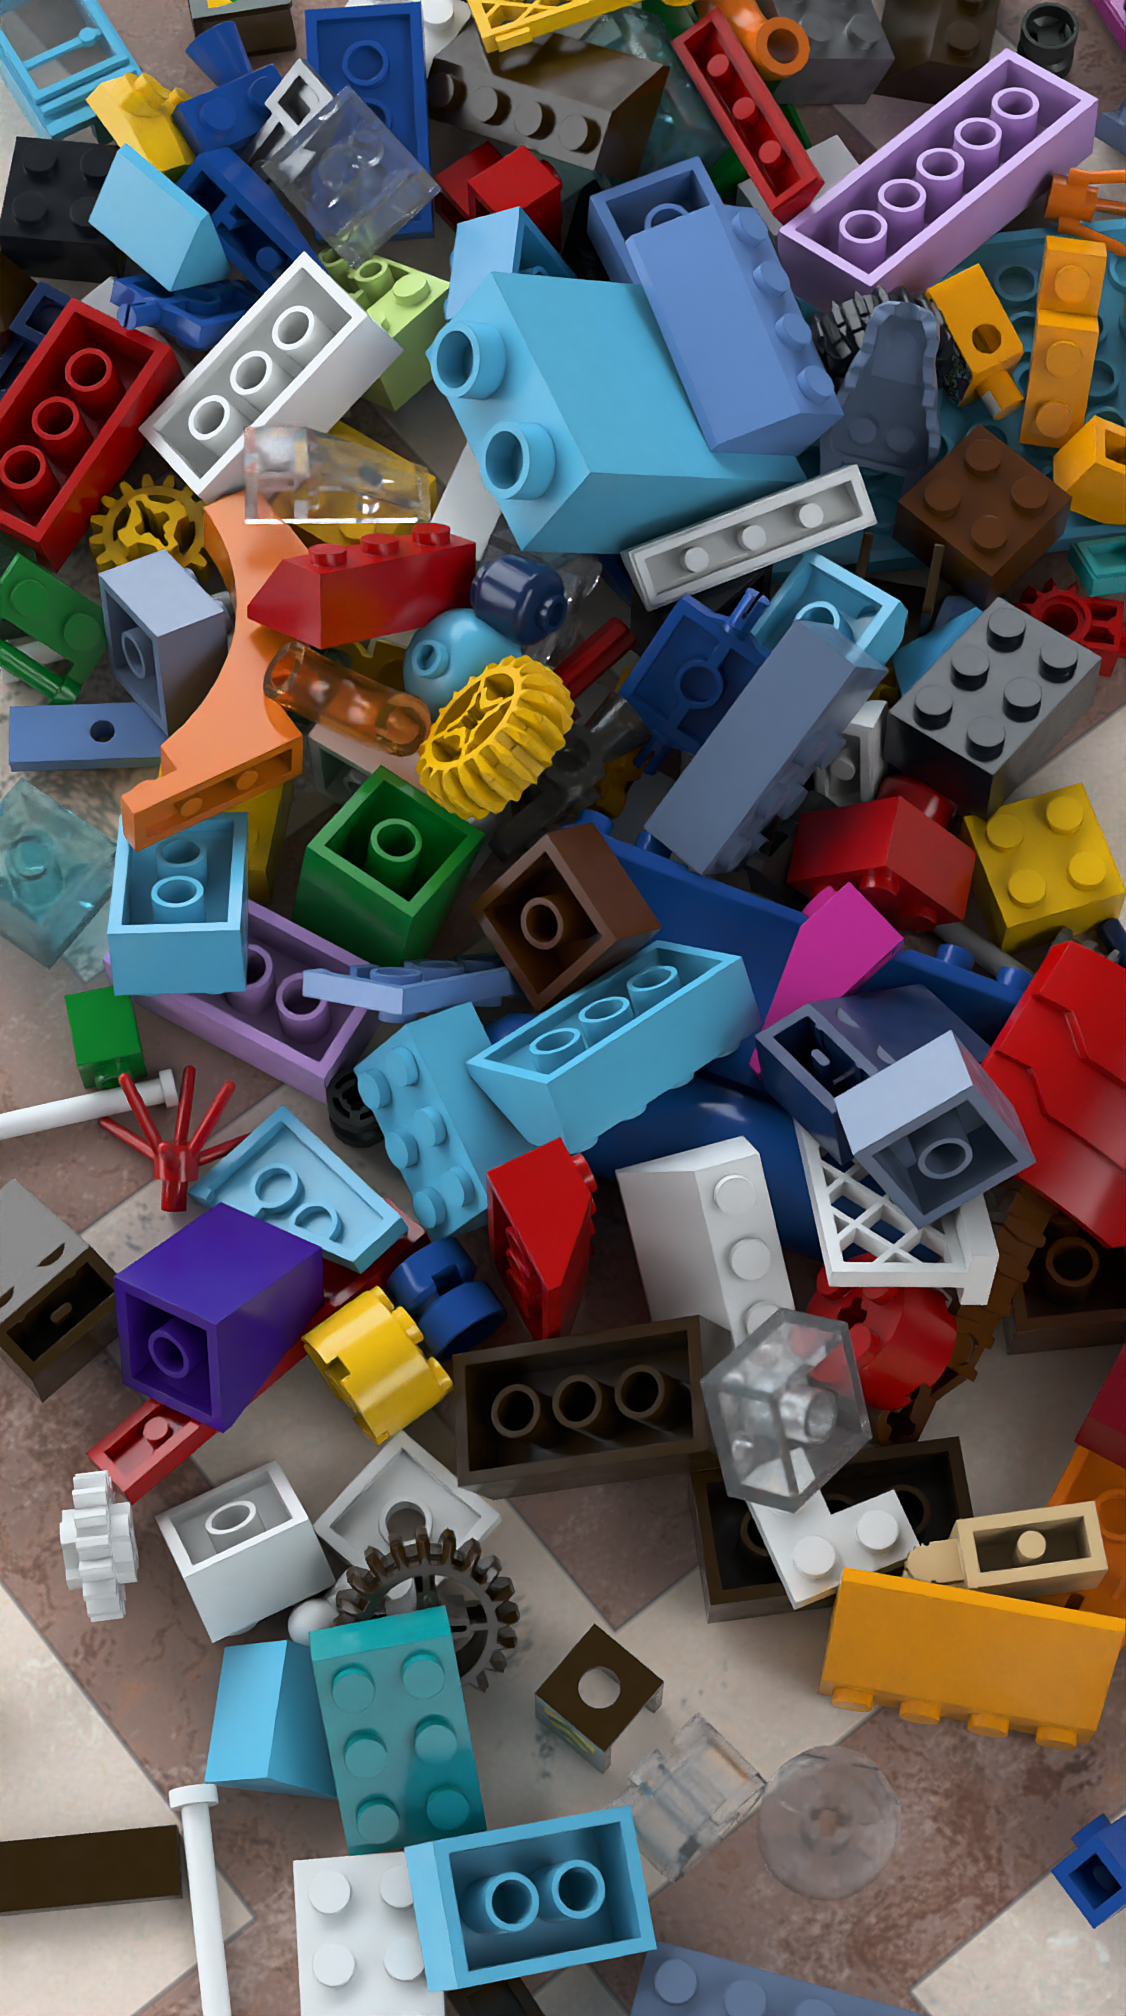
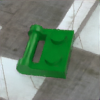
(56, 618)

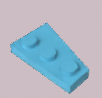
(303, 1188)

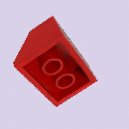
(368, 587)

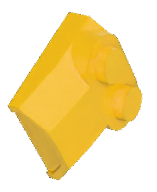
(139, 114)

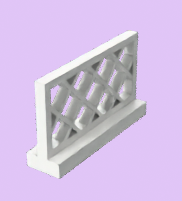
(960, 1237)

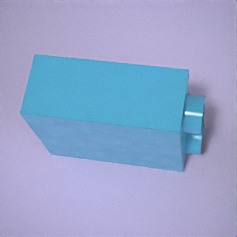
(585, 417)

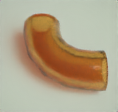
(346, 701)

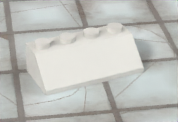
(285, 363)
(706, 1237)

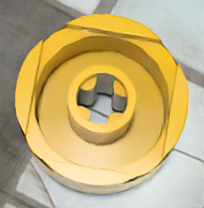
(375, 1365)

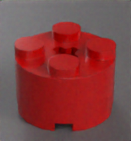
(895, 1334)

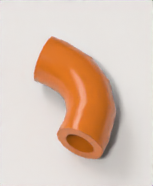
(774, 45)

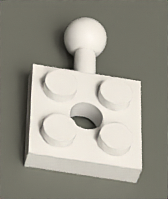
(394, 1480)

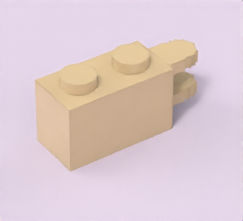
(1017, 1553)

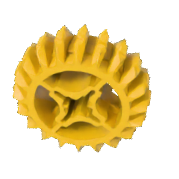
(495, 737)

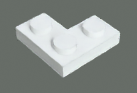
(816, 1546)

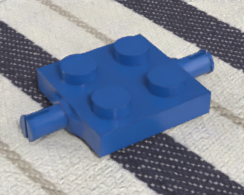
(193, 315)
(693, 674)

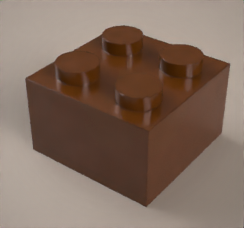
(987, 511)
(564, 915)

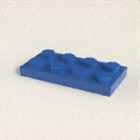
(384, 61)

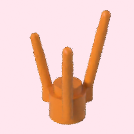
(1074, 201)

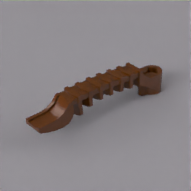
(1017, 1233)

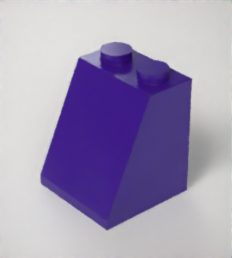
(215, 1312)

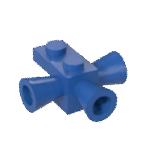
(234, 109)

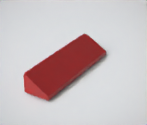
(749, 116)

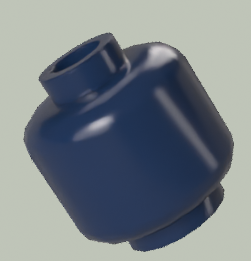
(519, 598)

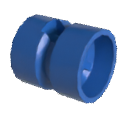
(451, 1305)

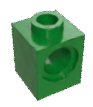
(105, 1037)

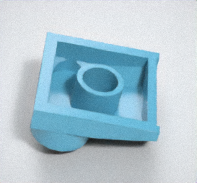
(834, 596)

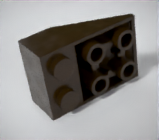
(52, 1294)

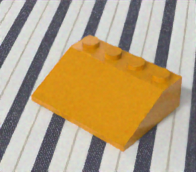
(969, 1658)

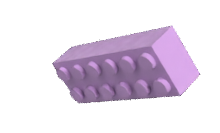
(940, 185)

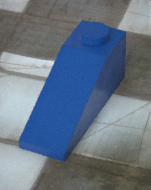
(246, 216)

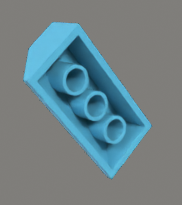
(618, 1043)

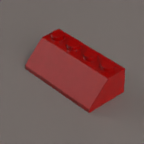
(542, 1235)

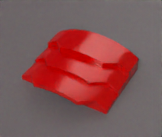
(1067, 1080)

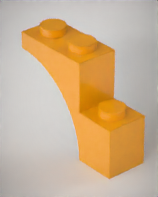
(1063, 341)

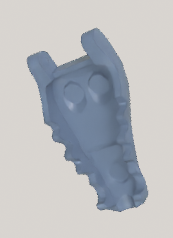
(890, 398)

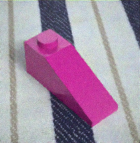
(832, 953)

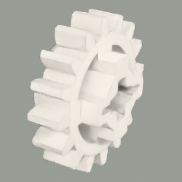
(99, 1546)

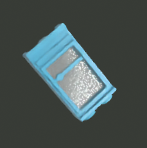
(56, 58)

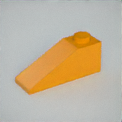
(1094, 471)

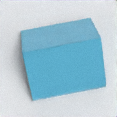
(158, 224)
(270, 1723)

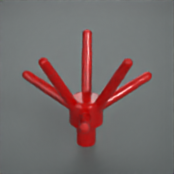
(178, 1159)

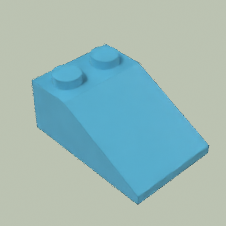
(182, 911)

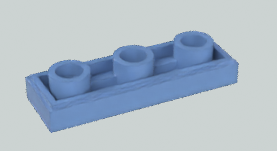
(68, 737)

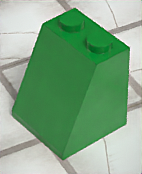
(385, 872)

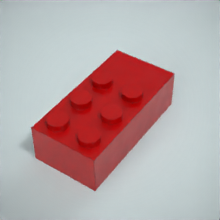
(75, 426)

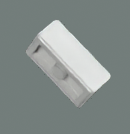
(860, 765)

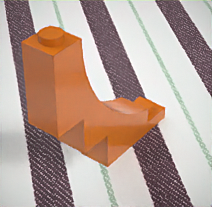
(237, 736)

